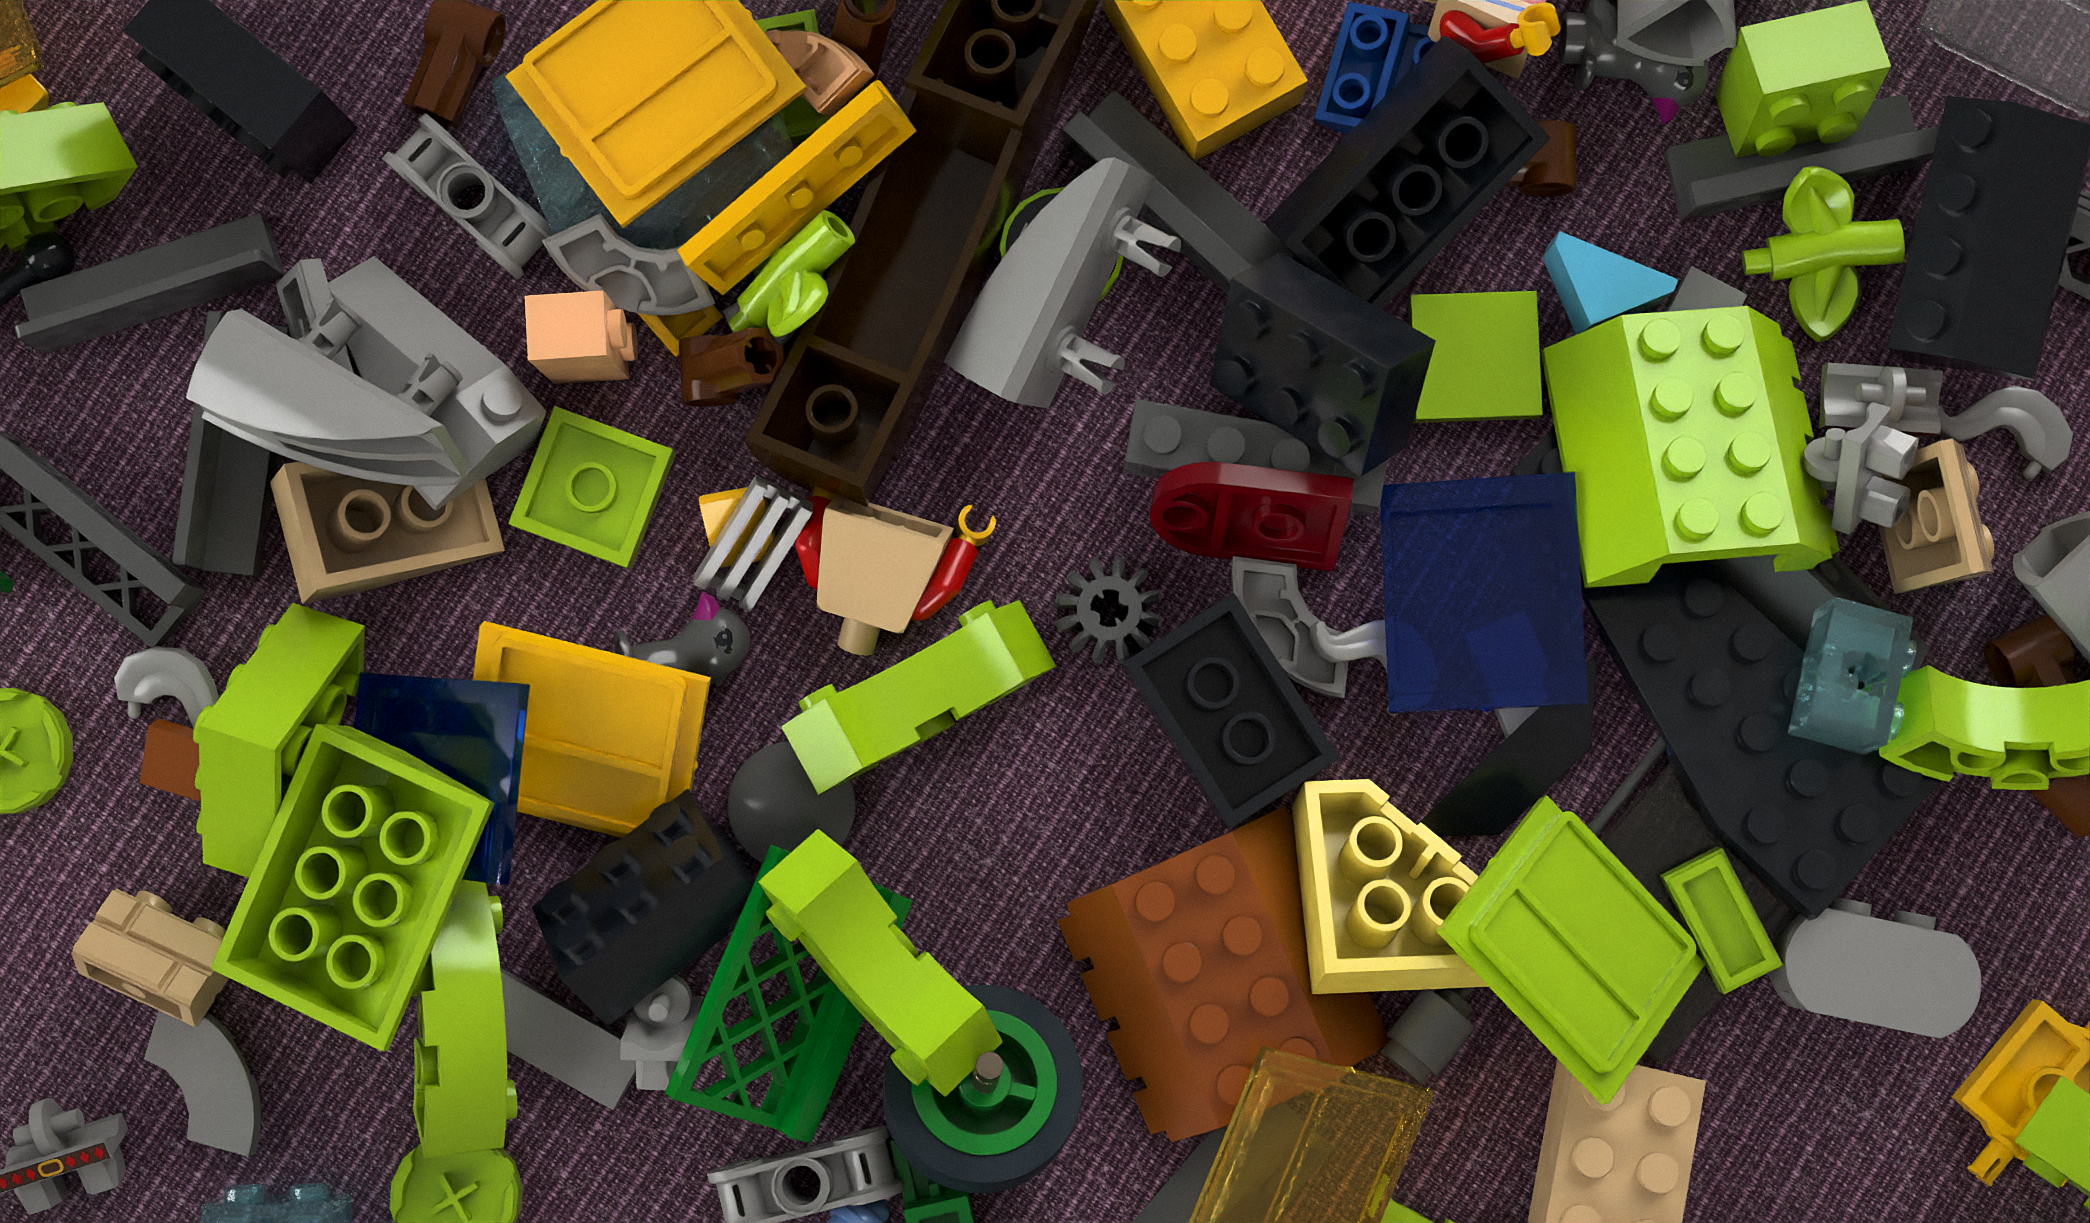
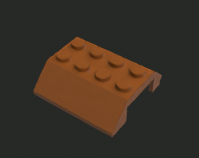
(1207, 968)

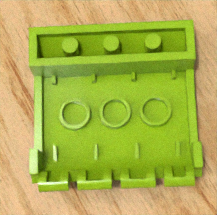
(1686, 443)

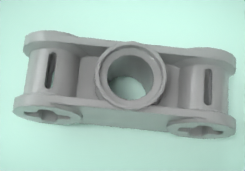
(441, 169)
(850, 1168)

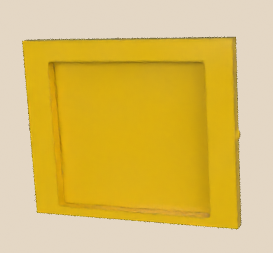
(653, 92)
(600, 731)

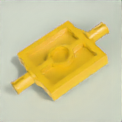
(2018, 1077)

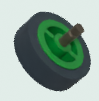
(1005, 1115)

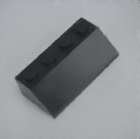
(1408, 175)
(1991, 238)

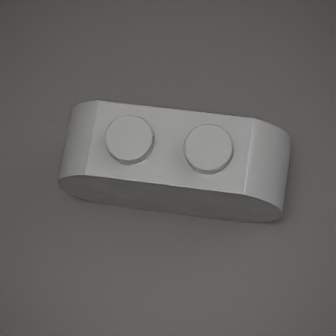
(1878, 970)

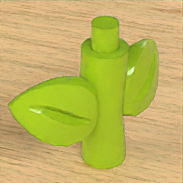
(1824, 251)
(789, 280)

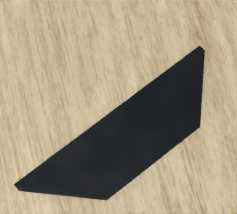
(1517, 770)

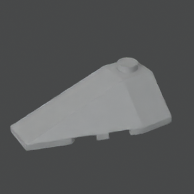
(486, 414)

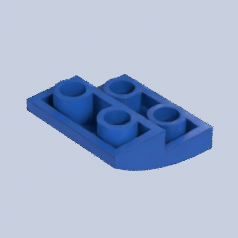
(1368, 60)

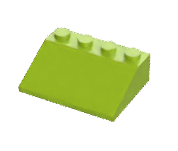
(353, 883)

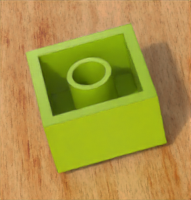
(1801, 79)

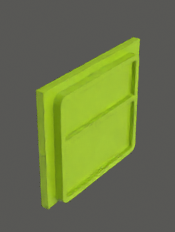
(1574, 947)

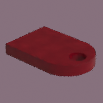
(1253, 513)

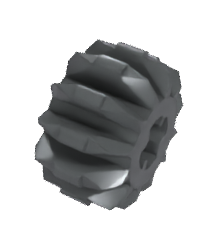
(1089, 620)

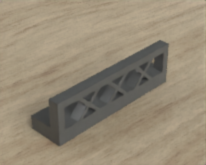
(104, 532)

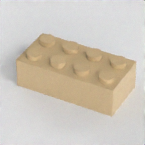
(1618, 1157)

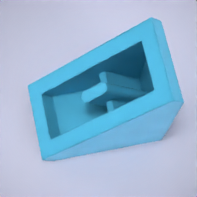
(1600, 283)

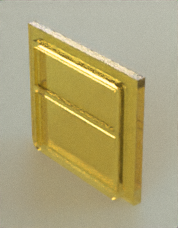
(1312, 1144)

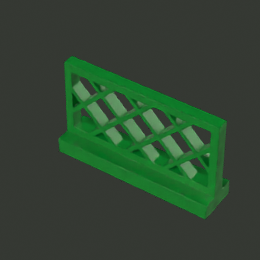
(803, 1066)

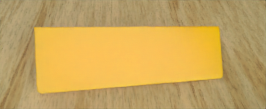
(798, 188)

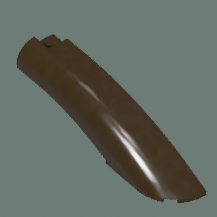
(921, 242)

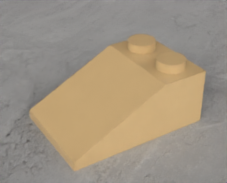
(1942, 529)
(371, 533)

